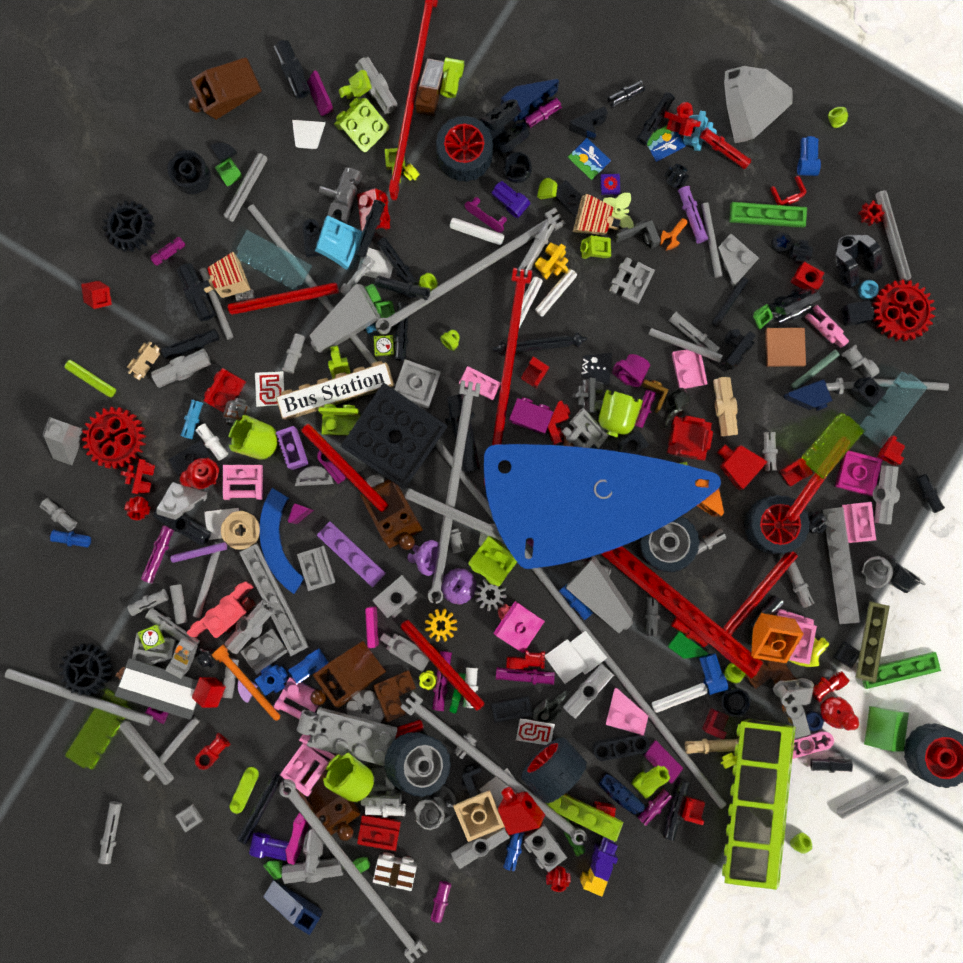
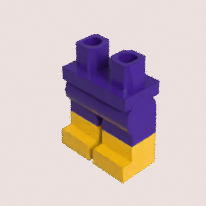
(601, 867)

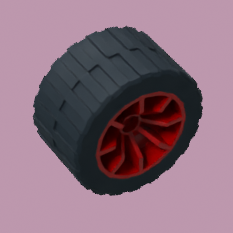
(464, 148)
(769, 528)
(935, 755)
(554, 770)

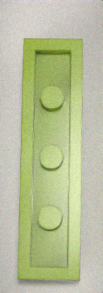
(587, 816)

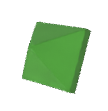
(762, 316)
(274, 868)

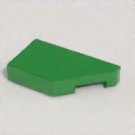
(685, 647)
(456, 697)

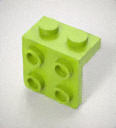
(362, 124)
(493, 561)

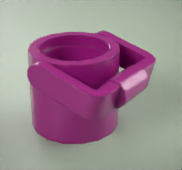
(632, 370)

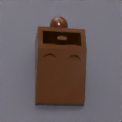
(224, 88)
(398, 520)
(351, 673)
(330, 808)

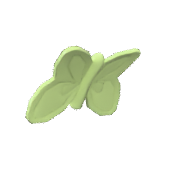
(619, 205)

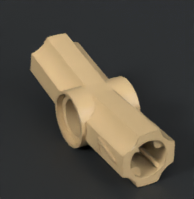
(725, 406)

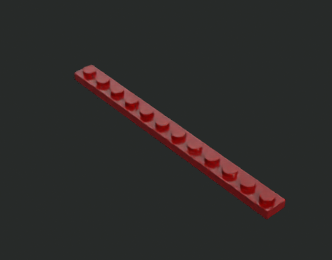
(684, 610)

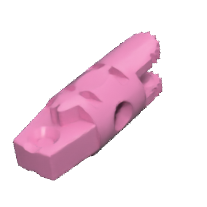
(834, 334)

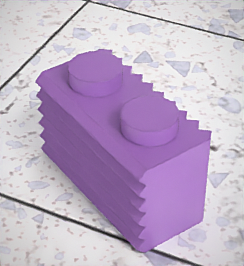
(292, 448)

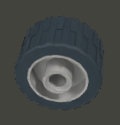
(671, 546)
(417, 764)

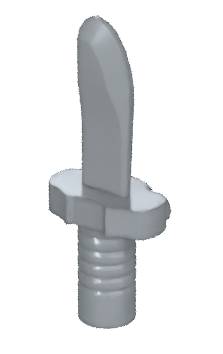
(839, 386)

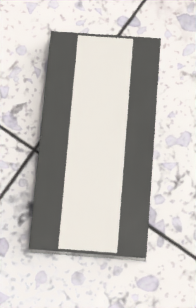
(157, 689)

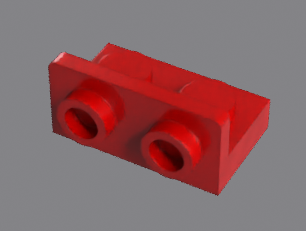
(224, 389)

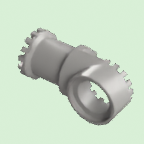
(866, 366)

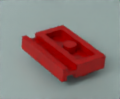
(379, 832)

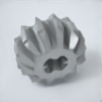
(484, 595)

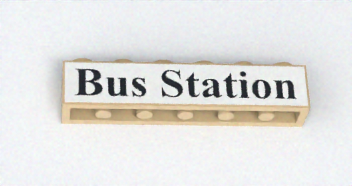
(334, 391)

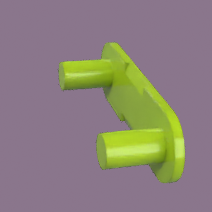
(244, 790)

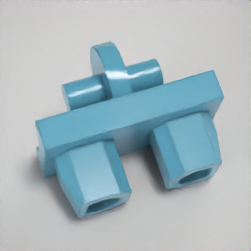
(695, 140)

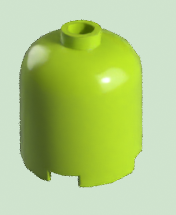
(618, 413)
(253, 438)
(349, 778)

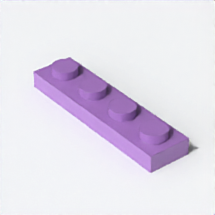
(351, 554)

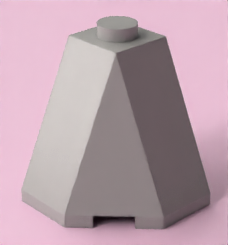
(62, 440)

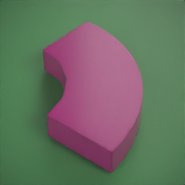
(296, 842)

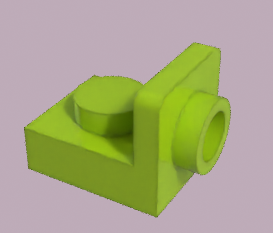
(596, 247)

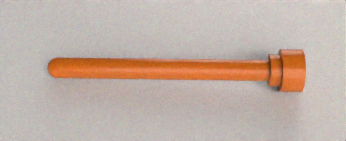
(222, 655)

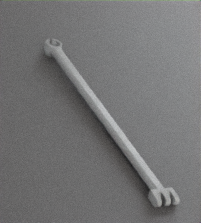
(469, 272)
(453, 487)
(490, 765)
(310, 817)

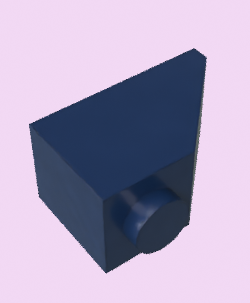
(810, 396)

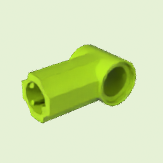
(452, 73)
(648, 782)

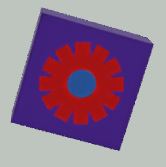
(610, 184)

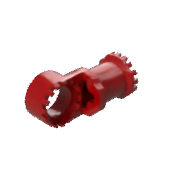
(530, 659)
(824, 686)
(212, 751)

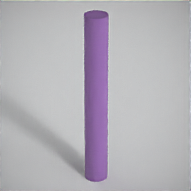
(199, 552)

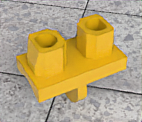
(547, 267)

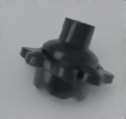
(205, 658)

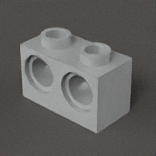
(548, 844)

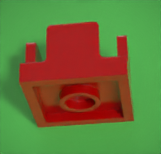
(690, 437)

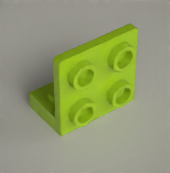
(338, 420)

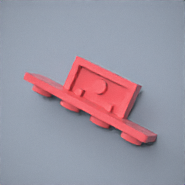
(224, 614)

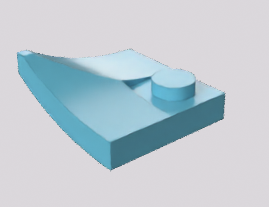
(338, 241)

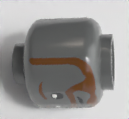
(234, 411)

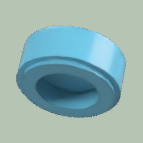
(868, 289)

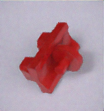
(682, 118)
(142, 468)

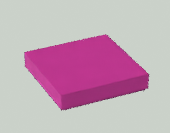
(858, 473)
(372, 627)

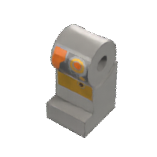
(182, 658)
(797, 718)

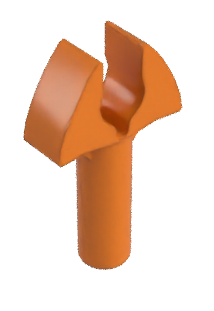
(673, 234)

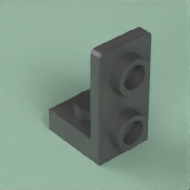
(650, 234)

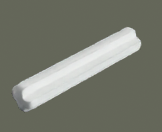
(476, 231)
(556, 292)
(529, 296)
(679, 697)

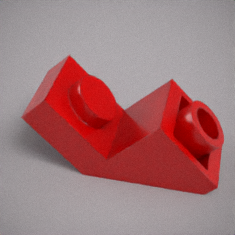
(559, 416)

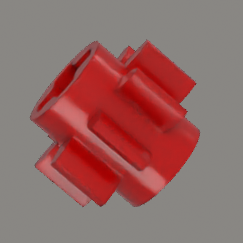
(874, 209)
(137, 508)
(558, 879)

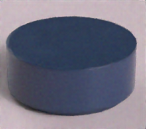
(814, 720)

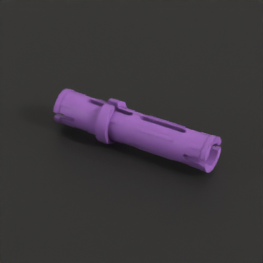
(689, 206)

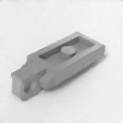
(405, 650)

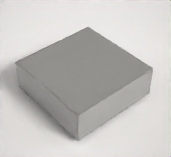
(189, 817)

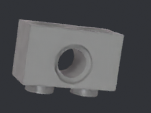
(384, 599)

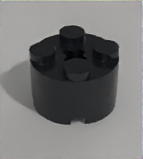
(189, 172)

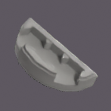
(314, 476)

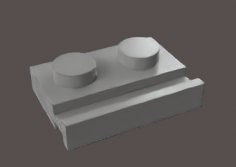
(316, 568)
(264, 651)

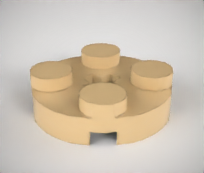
(233, 538)

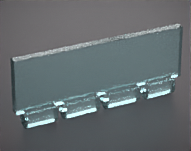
(278, 260)
(891, 414)

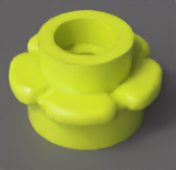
(410, 172)
(428, 685)
(729, 760)

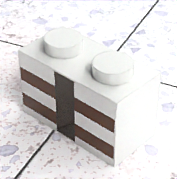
(395, 871)

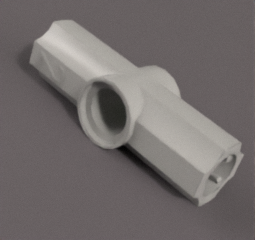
(380, 88)
(181, 368)
(886, 494)
(249, 627)
(579, 701)
(469, 852)
(325, 869)

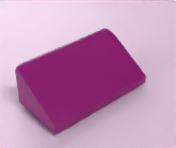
(319, 94)
(298, 513)
(659, 756)

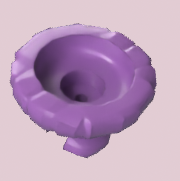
(425, 557)
(467, 586)

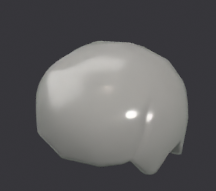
(877, 571)
(429, 814)

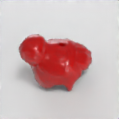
(203, 478)
(845, 720)

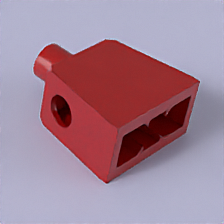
(740, 465)
(519, 812)

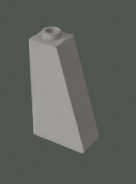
(348, 318)
(600, 594)

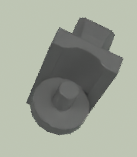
(587, 395)

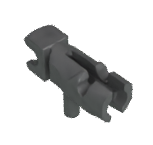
(344, 194)

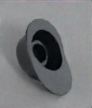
(904, 579)

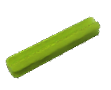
(90, 378)

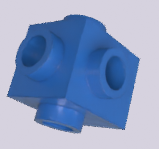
(266, 683)

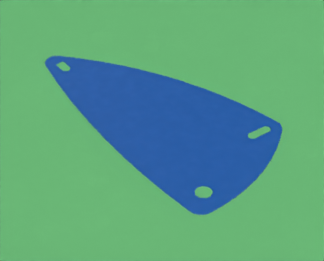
(555, 503)

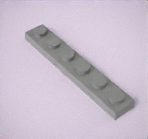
(841, 566)
(271, 593)

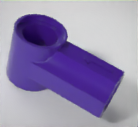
(515, 202)
(263, 845)

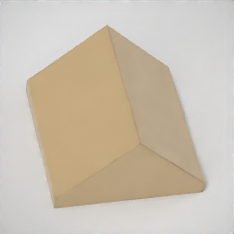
(479, 815)

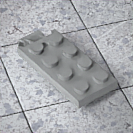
(347, 734)

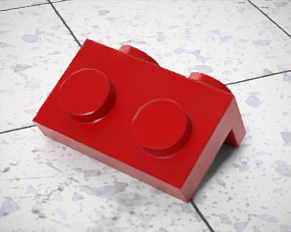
(365, 203)

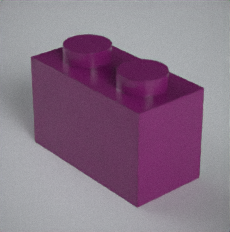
(531, 416)

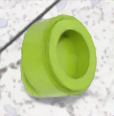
(838, 117)
(428, 281)
(449, 341)
(733, 673)
(801, 843)

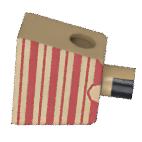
(594, 217)
(226, 277)

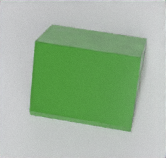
(886, 728)

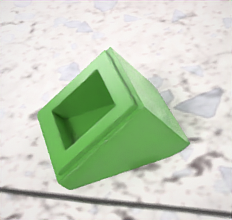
(228, 172)
(385, 309)

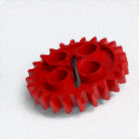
(896, 326)
(122, 452)

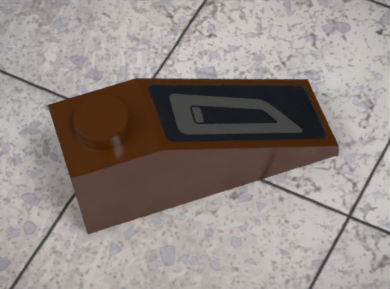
(430, 87)

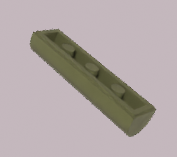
(872, 642)

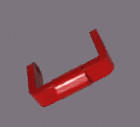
(793, 198)

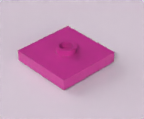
(518, 627)

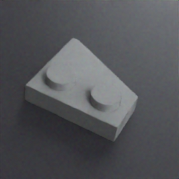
(736, 258)
(179, 500)
(156, 654)
(379, 799)

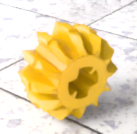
(433, 627)

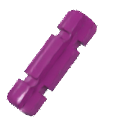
(167, 251)

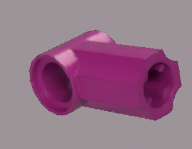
(337, 475)

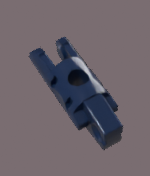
(621, 794)

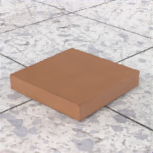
(785, 347)

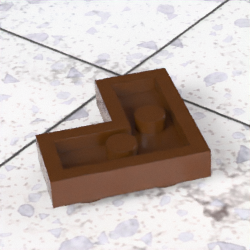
(771, 670)
(389, 692)

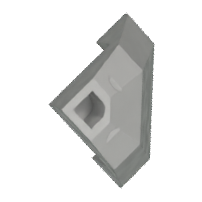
(754, 100)

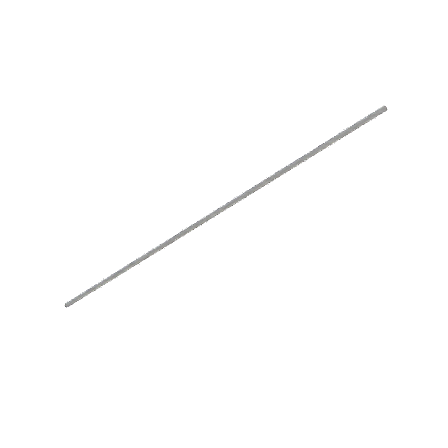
(538, 571)

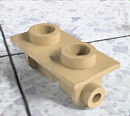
(138, 365)

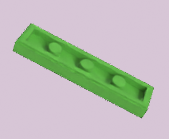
(768, 214)
(905, 669)

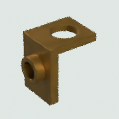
(656, 387)

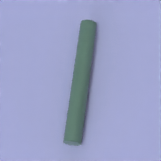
(814, 370)

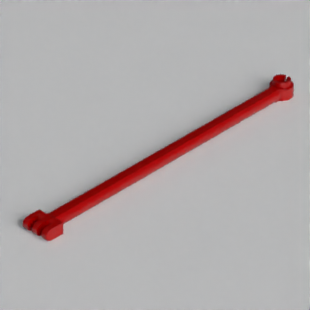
(394, 183)
(510, 353)

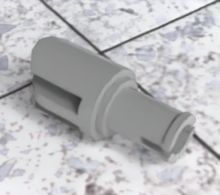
(312, 850)

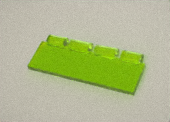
(832, 444)
(93, 734)

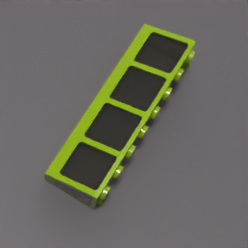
(759, 804)

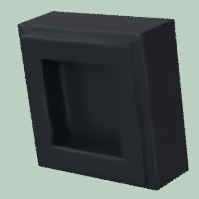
(847, 655)

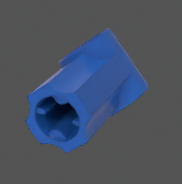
(809, 163)
(310, 665)
(714, 678)

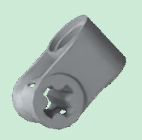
(794, 691)

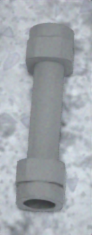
(367, 263)

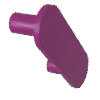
(488, 220)

